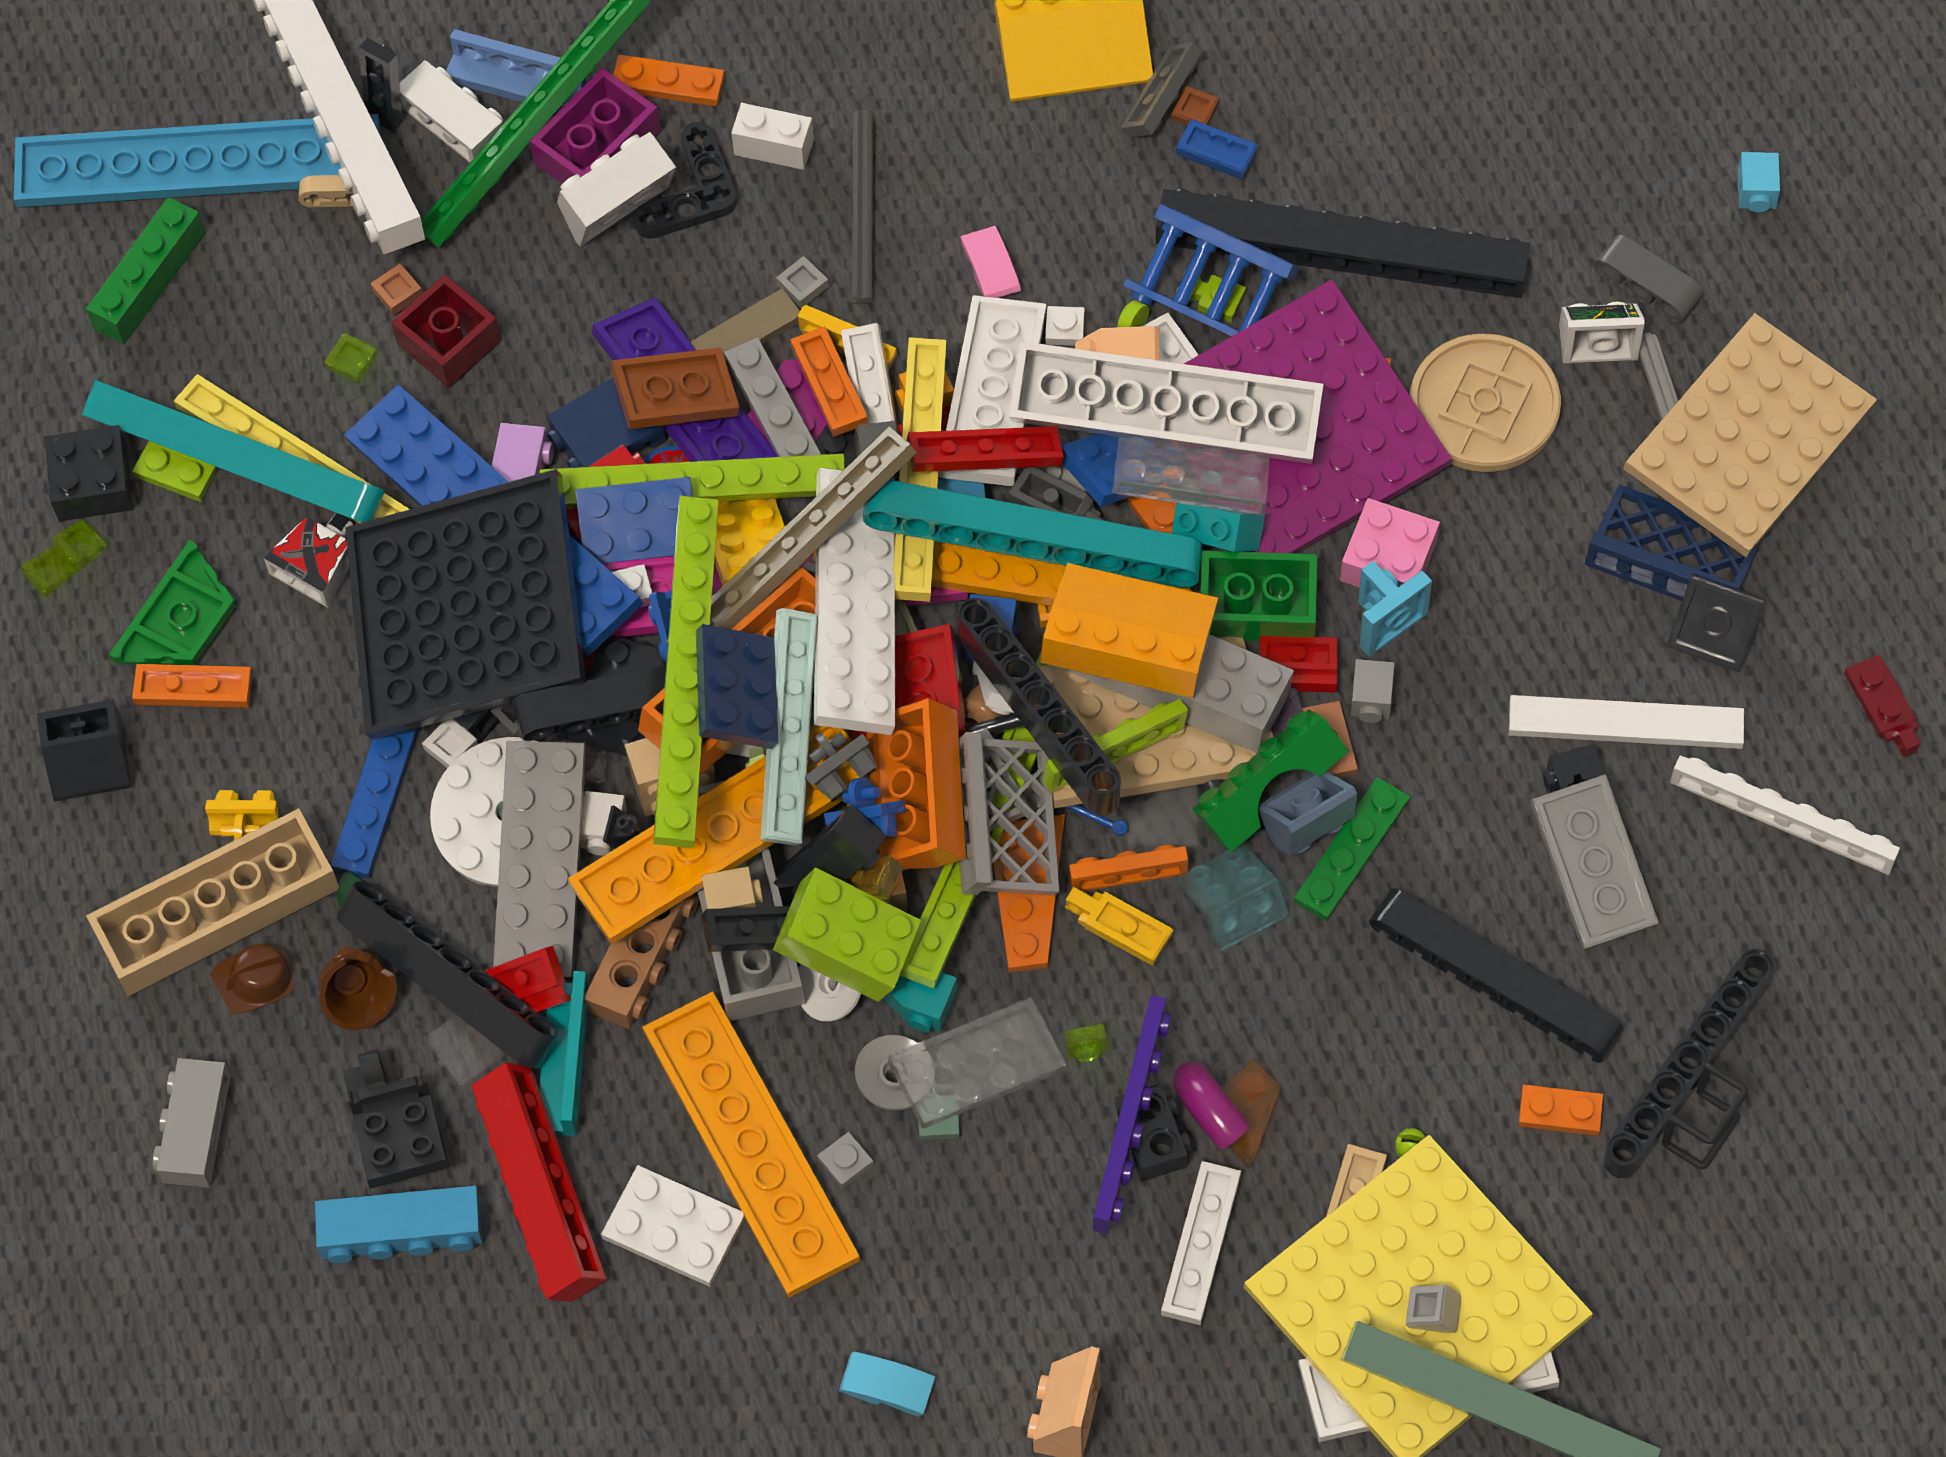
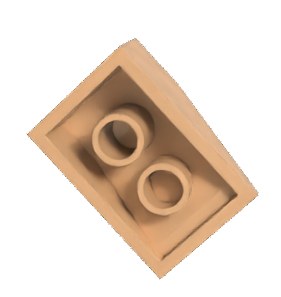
(1067, 1405)

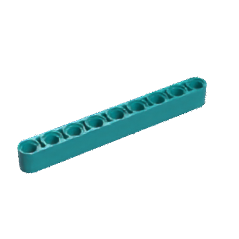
(233, 452)
(1034, 533)

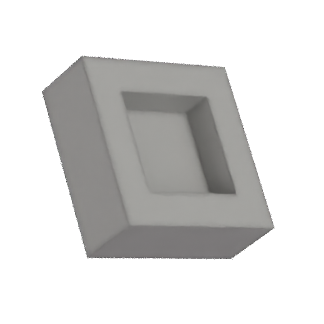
(802, 282)
(845, 1160)

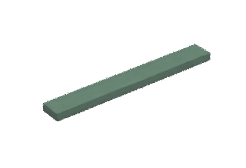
(1486, 1397)

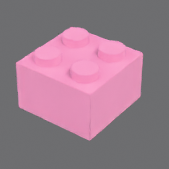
(1392, 540)

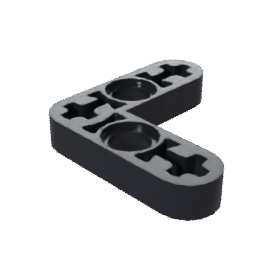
(706, 188)

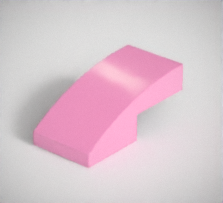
(990, 263)

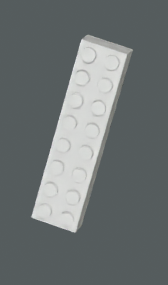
(1166, 402)

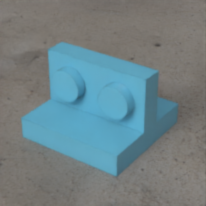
(1389, 607)

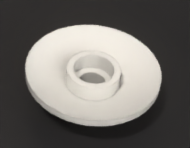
(823, 999)

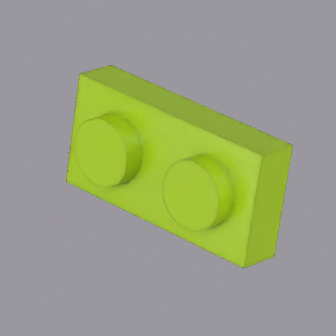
(174, 471)

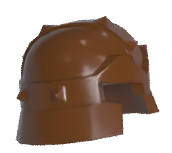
(356, 989)

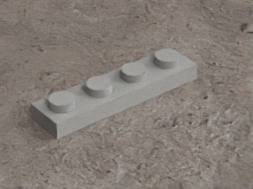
(770, 400)

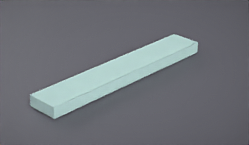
(788, 759)

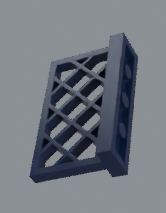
(1658, 571)

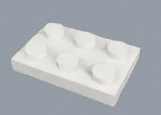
(673, 1225)

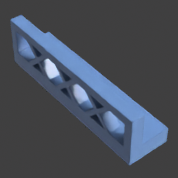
(495, 75)

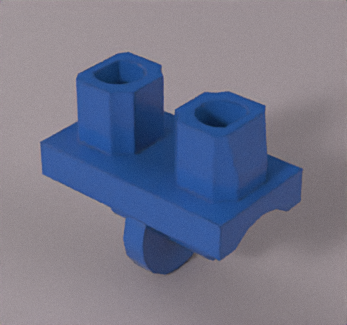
(862, 797)

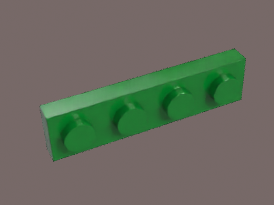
(1351, 849)

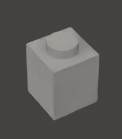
(1372, 690)

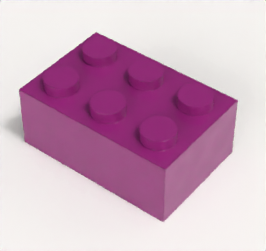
(592, 126)

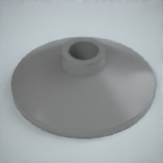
(873, 1067)

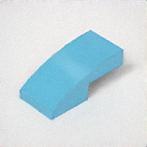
(887, 1383)

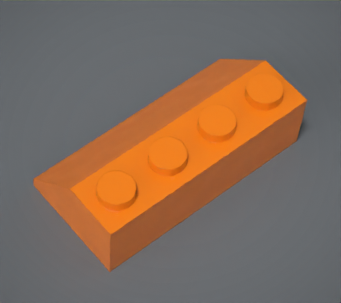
(924, 770)

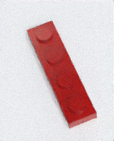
(985, 449)

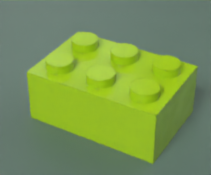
(847, 934)

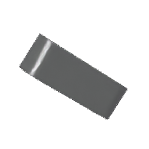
(1648, 277)

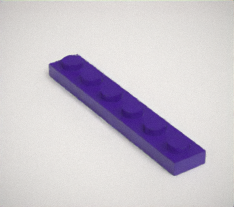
(1128, 1130)

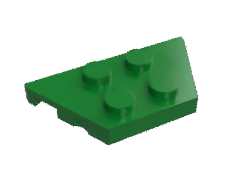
(178, 616)

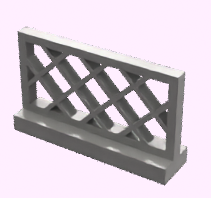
(977, 867)

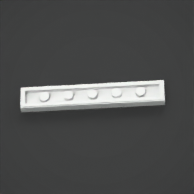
(1626, 721)

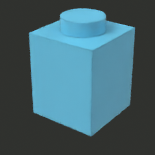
(1758, 181)

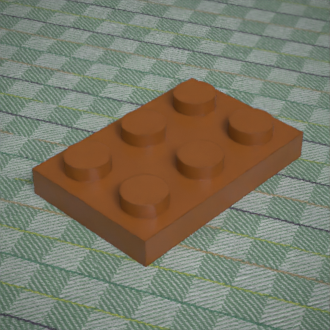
(674, 388)

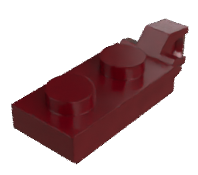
(1884, 704)

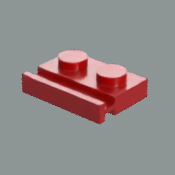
(1310, 658)
(534, 979)

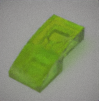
(68, 555)

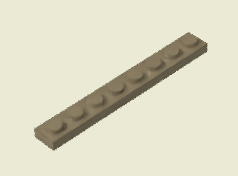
(810, 529)

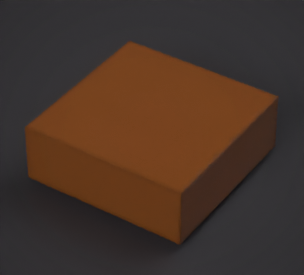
(1196, 106)

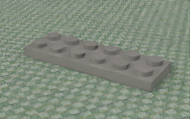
(539, 850)

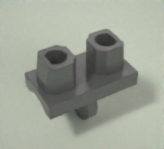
(826, 776)

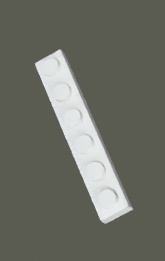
(1795, 819)

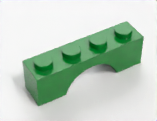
(1232, 807)

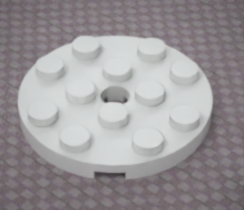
(467, 808)

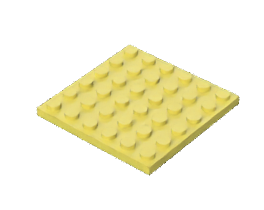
(1406, 1230)

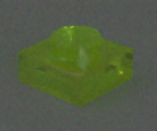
(350, 358)
(1085, 1042)

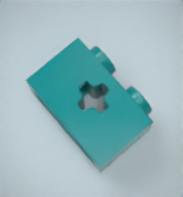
(1219, 527)

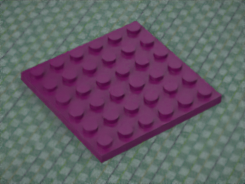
(1368, 426)

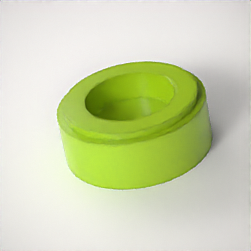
(1134, 315)

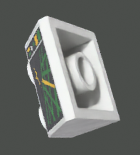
(1600, 332)

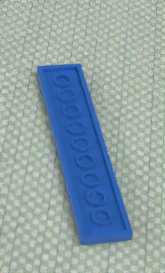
(437, 465)

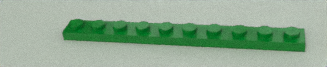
(529, 118)

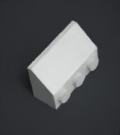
(615, 187)

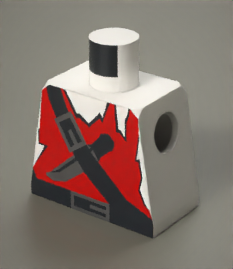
(312, 558)

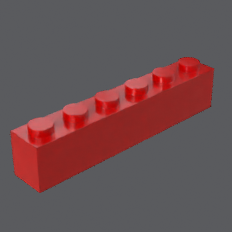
(538, 1183)

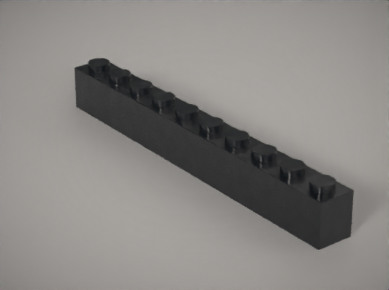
(1360, 243)

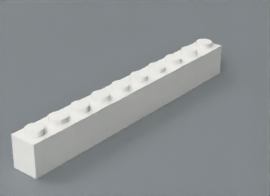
(344, 123)

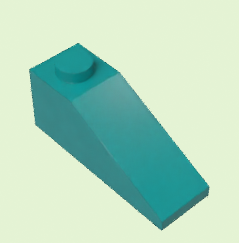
(923, 1005)

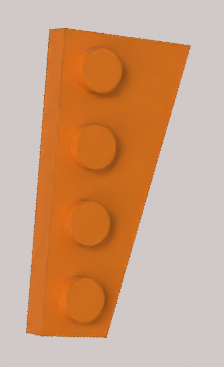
(1027, 917)

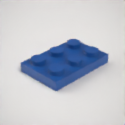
(1093, 465)
(631, 519)

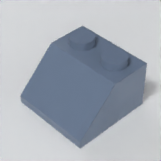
(1308, 811)

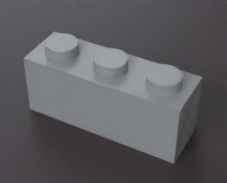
(192, 1122)

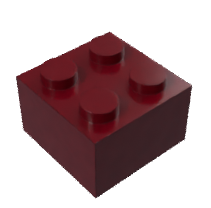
(446, 330)

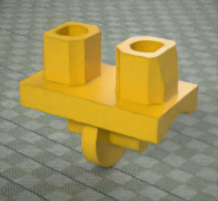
(240, 817)

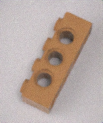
(621, 960)

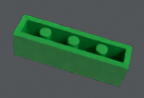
(145, 270)

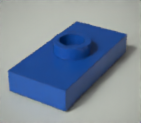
(1217, 149)

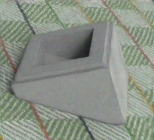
(1433, 1308)

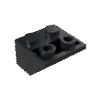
(84, 750)

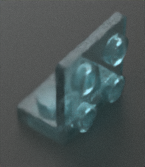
(1235, 895)

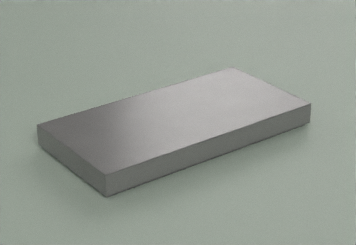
(1594, 861)

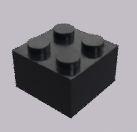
(88, 473)

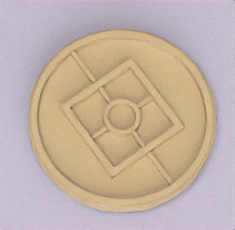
(1488, 401)

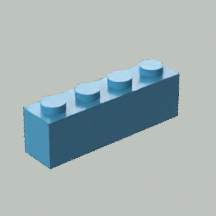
(398, 1223)

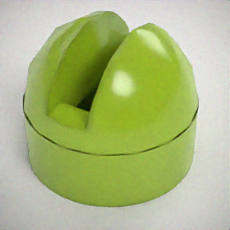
(1410, 1134)

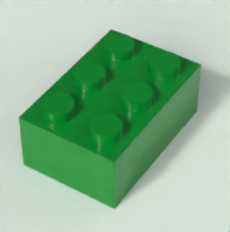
(1261, 593)

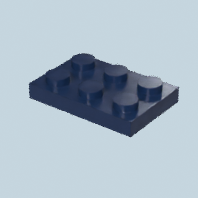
(736, 686)

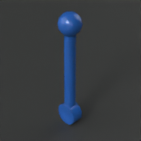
(1118, 827)

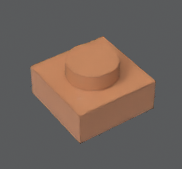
(396, 289)

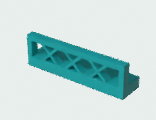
(564, 1062)

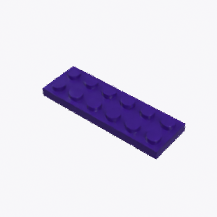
(651, 331)

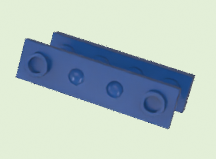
(1207, 241)

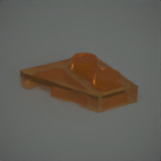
(1255, 1097)

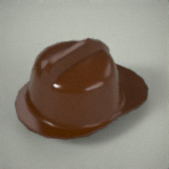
(253, 978)

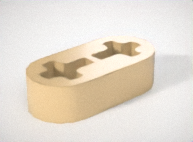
(324, 192)

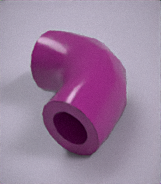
(1209, 1104)

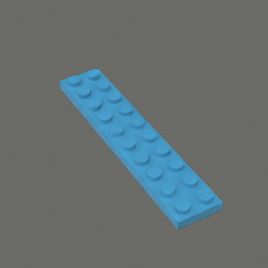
(169, 162)

